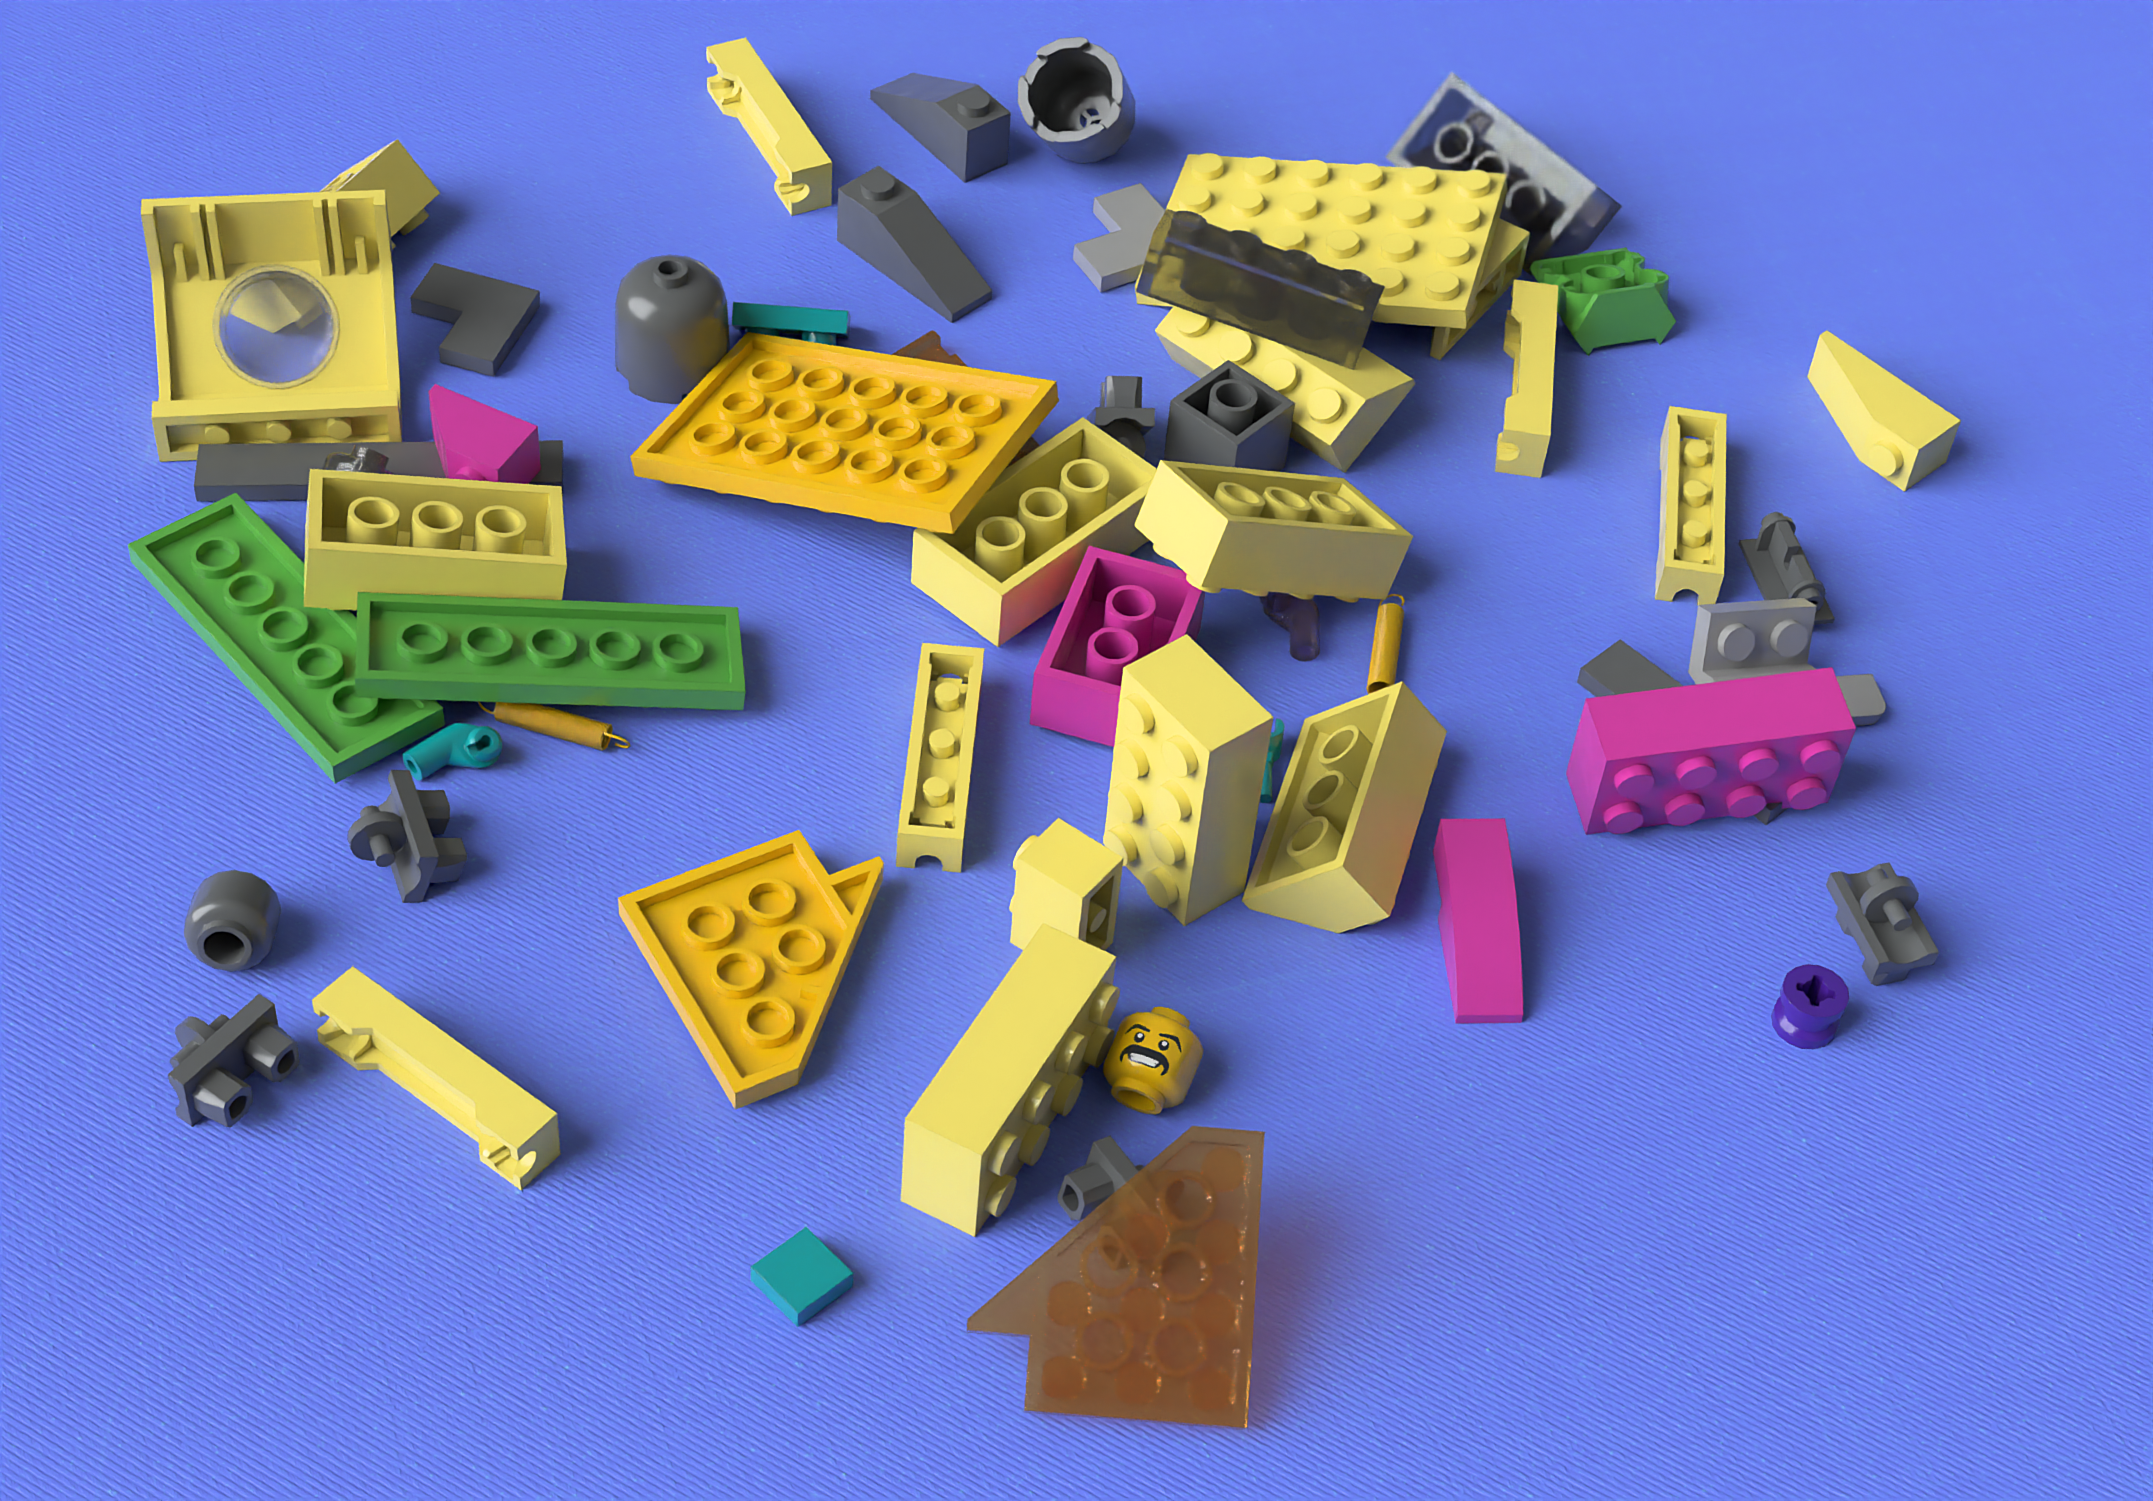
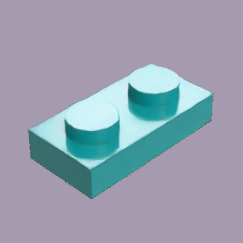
(812, 323)

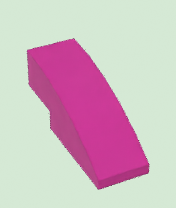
(1479, 920)

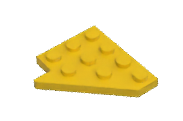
(754, 955)

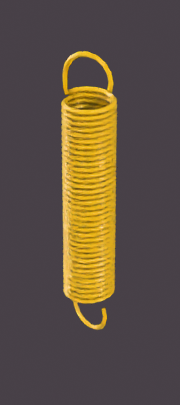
(1385, 645)
(556, 724)

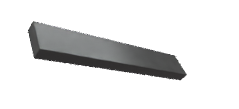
(283, 469)

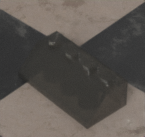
(1543, 190)
(1260, 287)

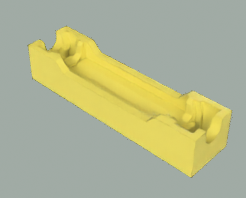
(754, 97)
(1528, 411)
(1692, 505)
(940, 756)
(384, 1034)

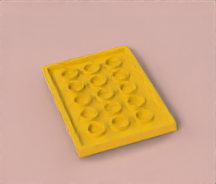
(847, 431)

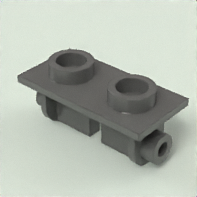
(1782, 567)

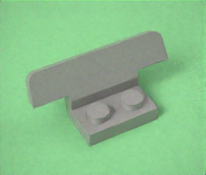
(1765, 640)

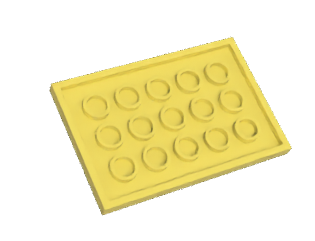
(1402, 227)

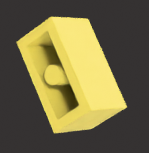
(1067, 885)

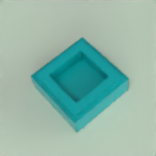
(802, 1276)

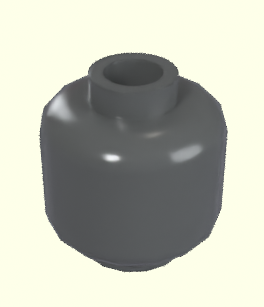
(232, 920)

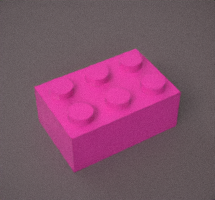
(1109, 620)

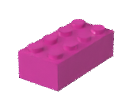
(1709, 750)

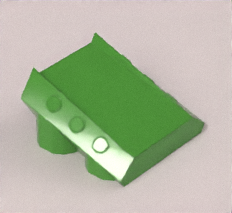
(1608, 297)

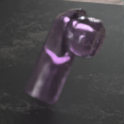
(1297, 617)

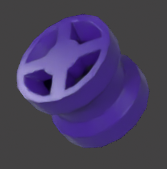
(1794, 1013)

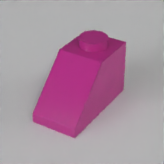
(481, 440)

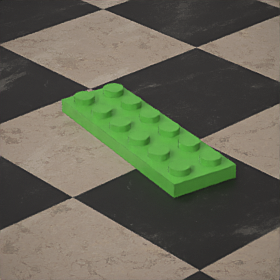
(247, 604)
(548, 651)

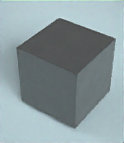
(1230, 422)

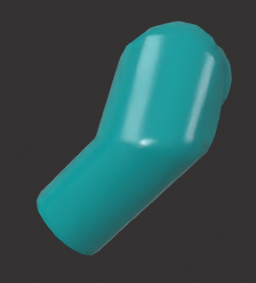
(456, 746)

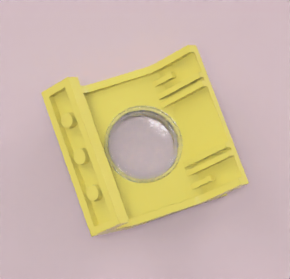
(273, 320)

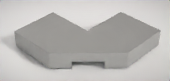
(1119, 255)

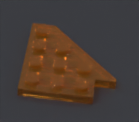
(1149, 1294)

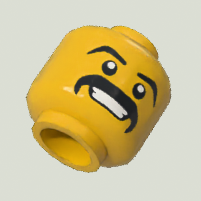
(1152, 1060)

